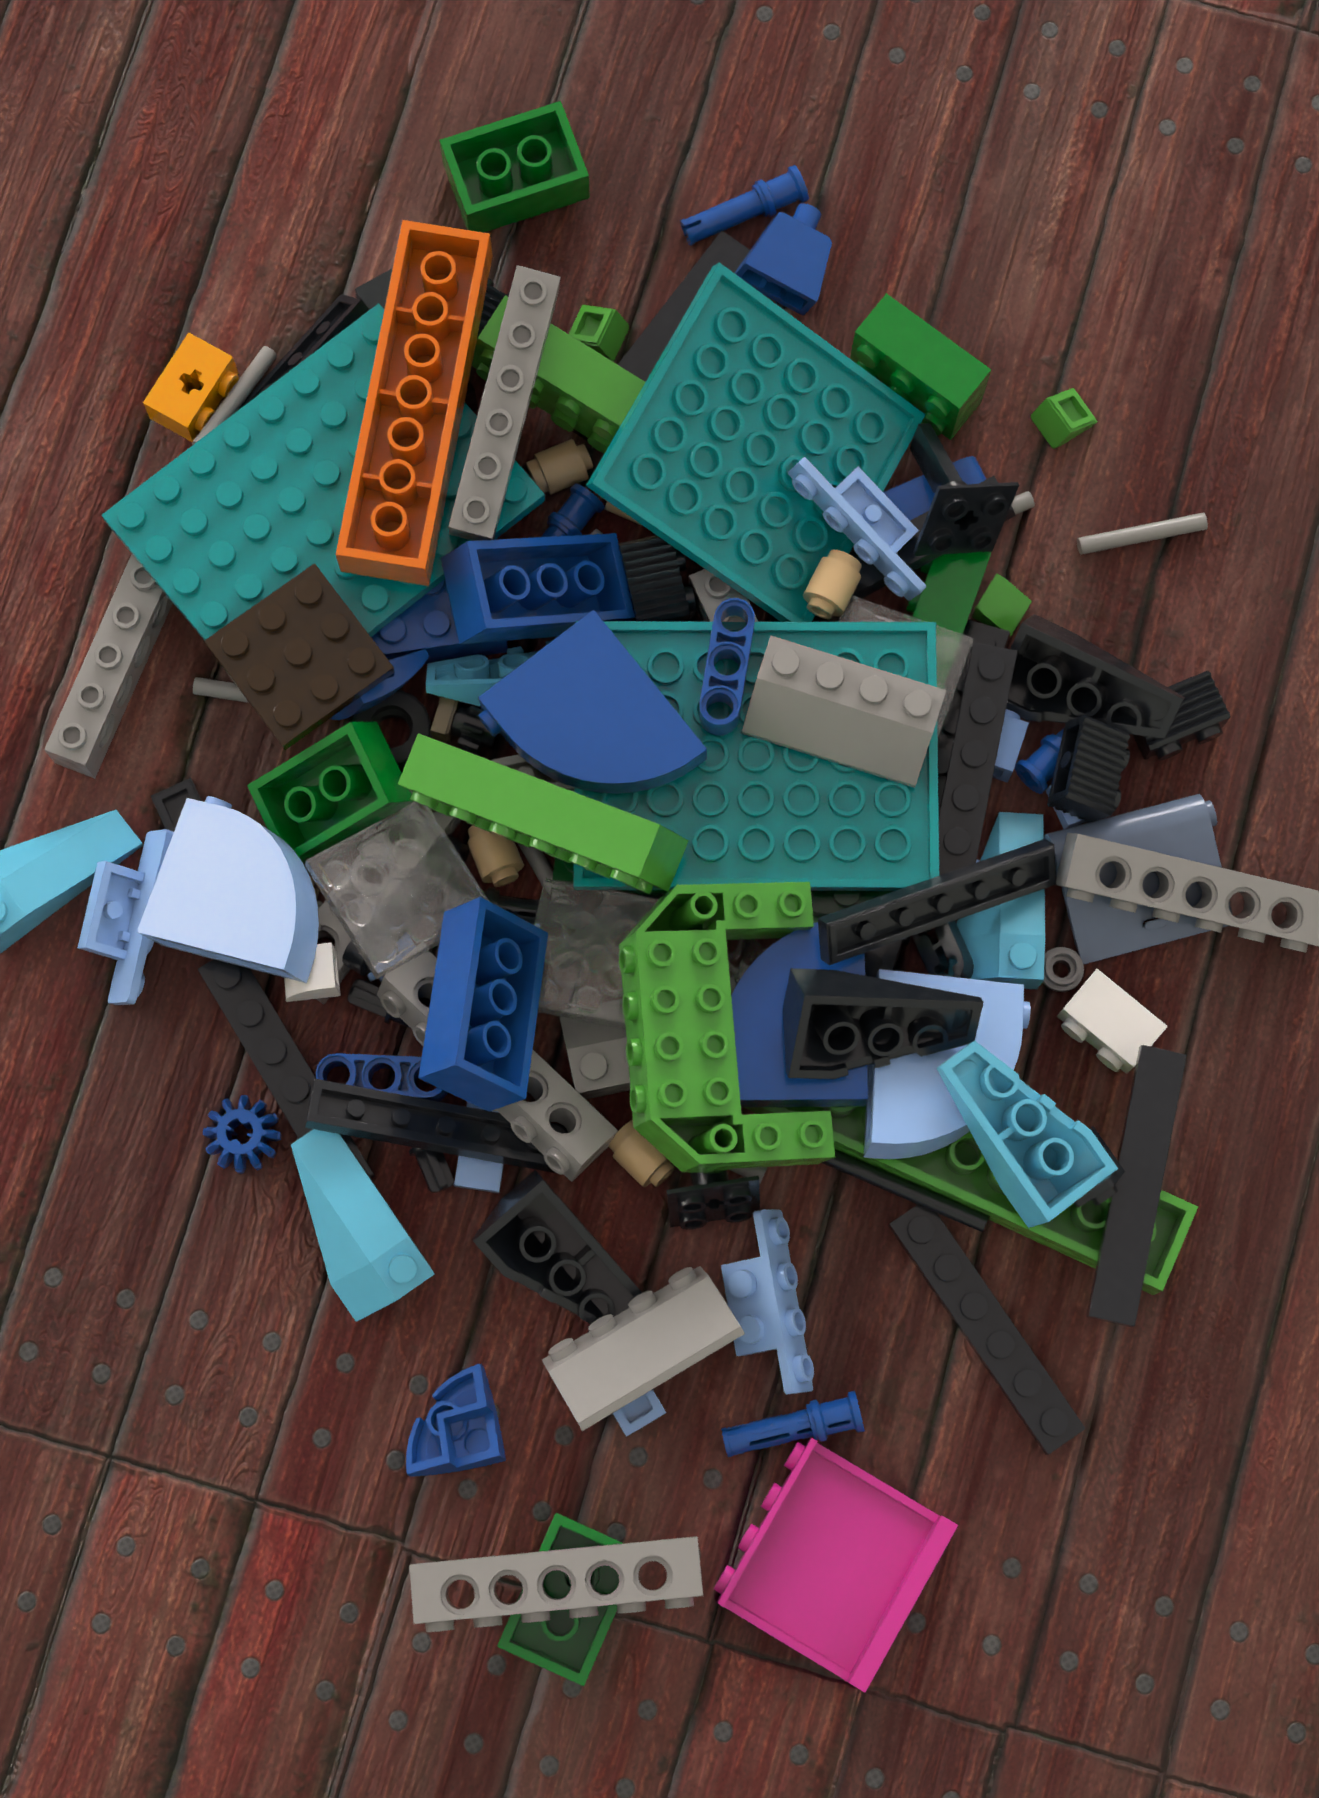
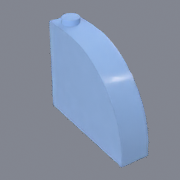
(233, 894)
(908, 1101)

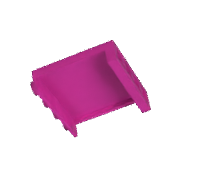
(834, 1563)

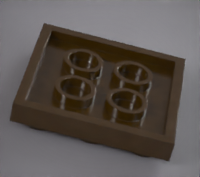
(299, 656)

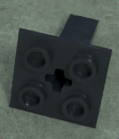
(961, 514)
(713, 1199)

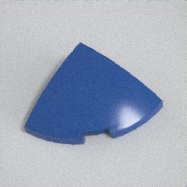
(405, 669)
(459, 1428)

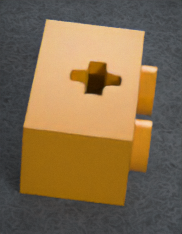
(191, 366)

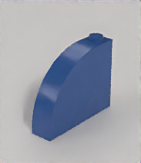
(591, 715)
(760, 1030)

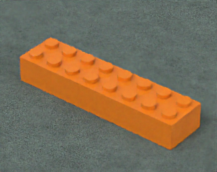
(414, 403)

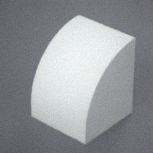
(323, 978)

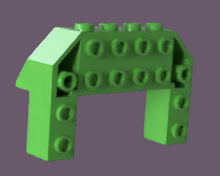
(685, 1034)

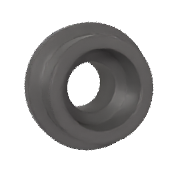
(1073, 963)

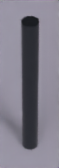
(909, 1191)

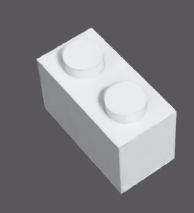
(1110, 1022)

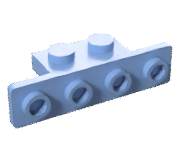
(866, 519)
(115, 913)
(766, 1303)

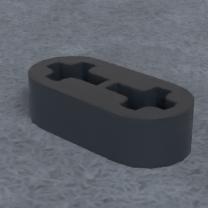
(951, 944)

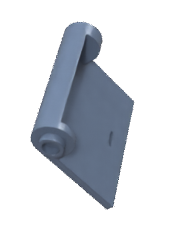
(1171, 828)

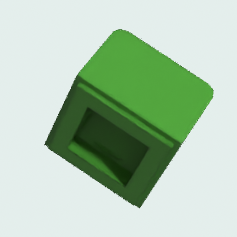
(600, 329)
(1063, 417)
(1002, 605)

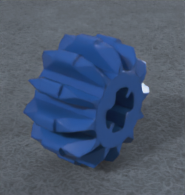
(251, 1119)

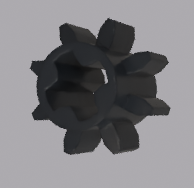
(471, 731)

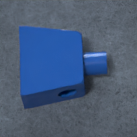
(789, 259)

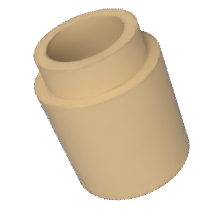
(560, 466)
(832, 584)
(494, 856)
(640, 1157)

